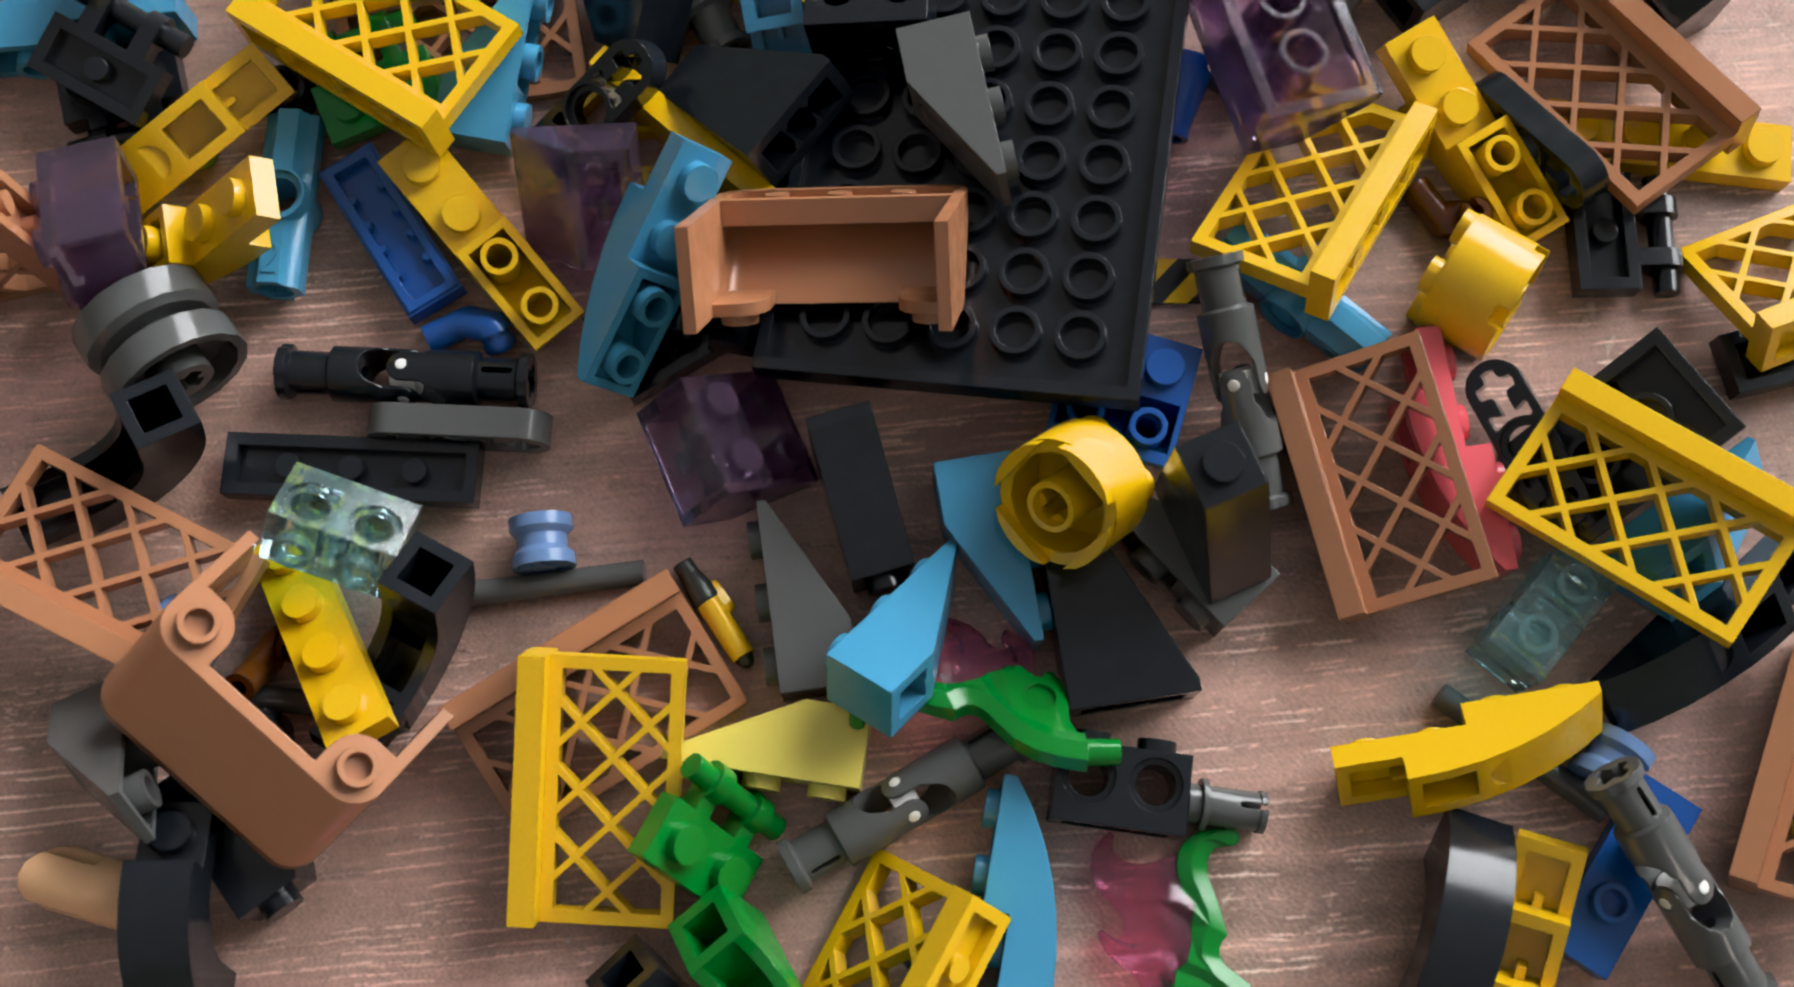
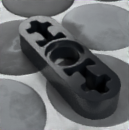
(620, 101)
(1564, 159)
(1518, 395)

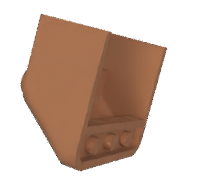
(823, 248)
(225, 747)

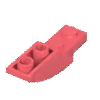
(1478, 461)

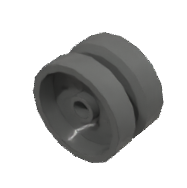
(156, 324)

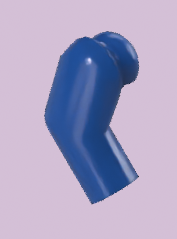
(471, 323)

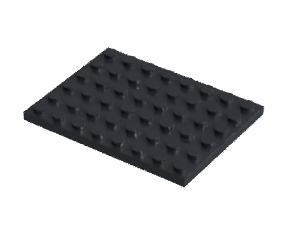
(1059, 275)

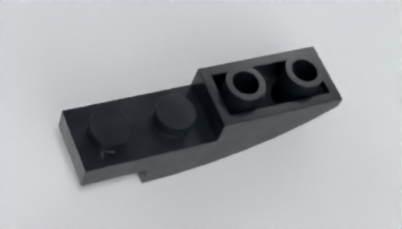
(1676, 665)

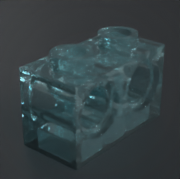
(336, 528)
(1540, 620)

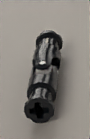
(414, 376)

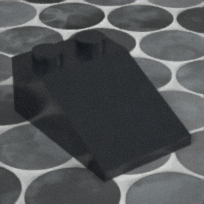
(1663, 381)

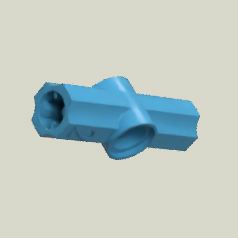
(296, 146)
(1344, 332)

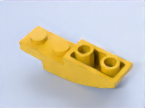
(204, 123)
(1468, 143)
(219, 228)
(483, 242)
(1492, 752)

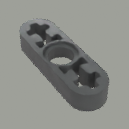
(494, 426)

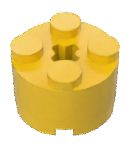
(1477, 283)
(1072, 492)

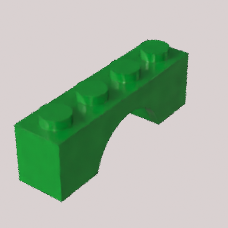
(730, 944)

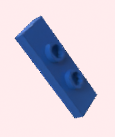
(392, 234)
(1614, 895)

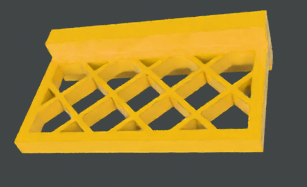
(364, 84)
(1356, 222)
(1771, 329)
(1665, 452)
(538, 778)
(946, 956)

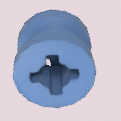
(542, 541)
(1608, 746)

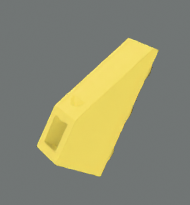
(792, 744)

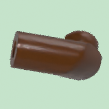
(1438, 214)
(260, 664)

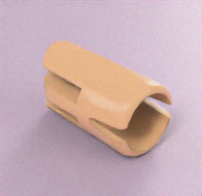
(74, 883)

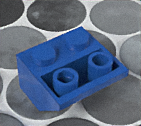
(1163, 403)

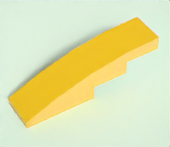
(1542, 909)

